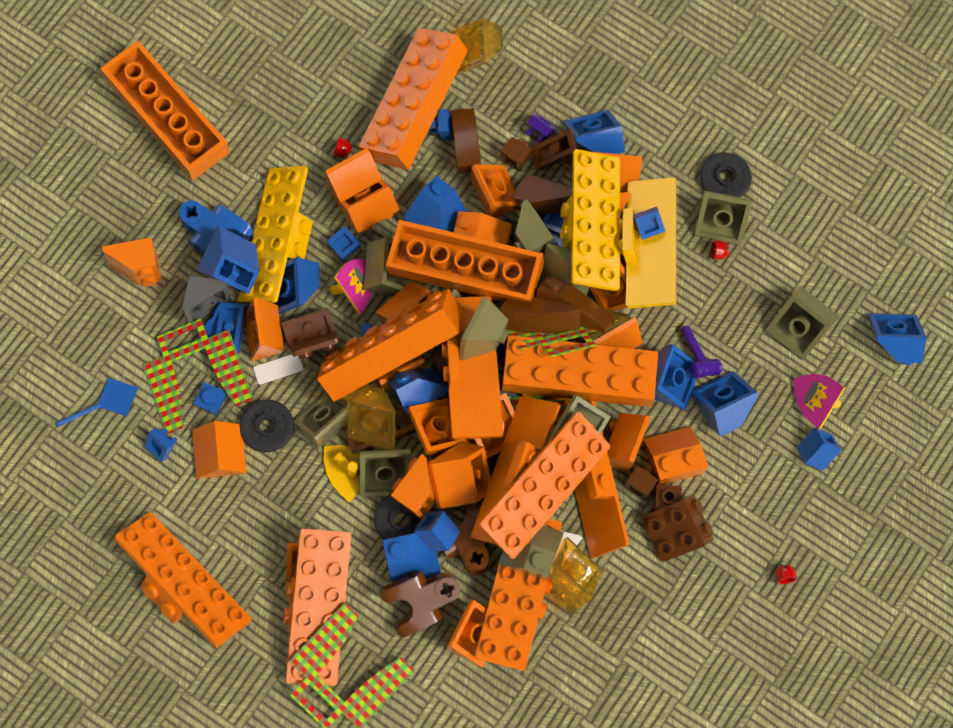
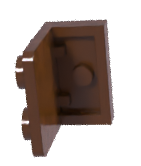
(310, 333)
(678, 528)

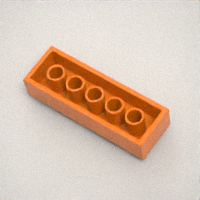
(413, 98)
(165, 110)
(464, 263)
(391, 344)
(591, 373)

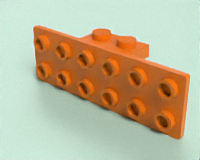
(472, 385)
(524, 441)
(544, 485)
(601, 509)
(180, 582)
(316, 594)
(513, 615)

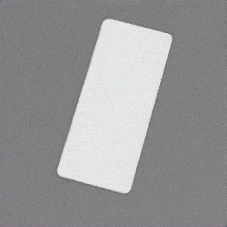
(278, 369)

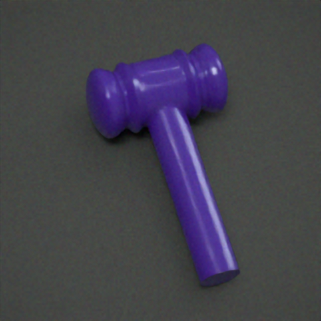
(703, 366)

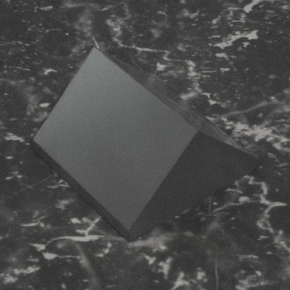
(203, 297)

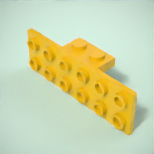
(593, 220)
(279, 231)
(653, 259)

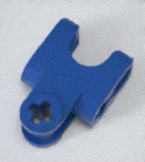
(207, 221)

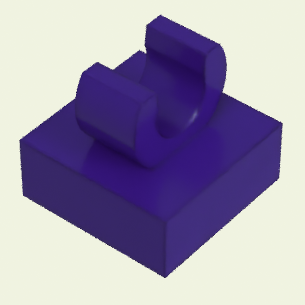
(541, 125)

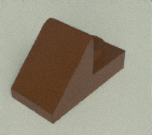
(554, 150)

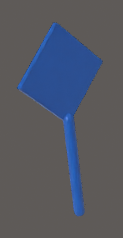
(115, 398)

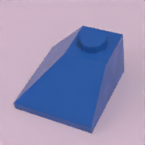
(598, 132)
(436, 206)
(298, 283)
(900, 336)
(673, 377)
(416, 387)
(725, 402)
(409, 554)

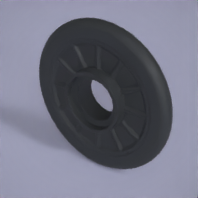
(729, 163)
(271, 440)
(385, 515)

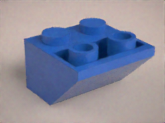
(230, 260)

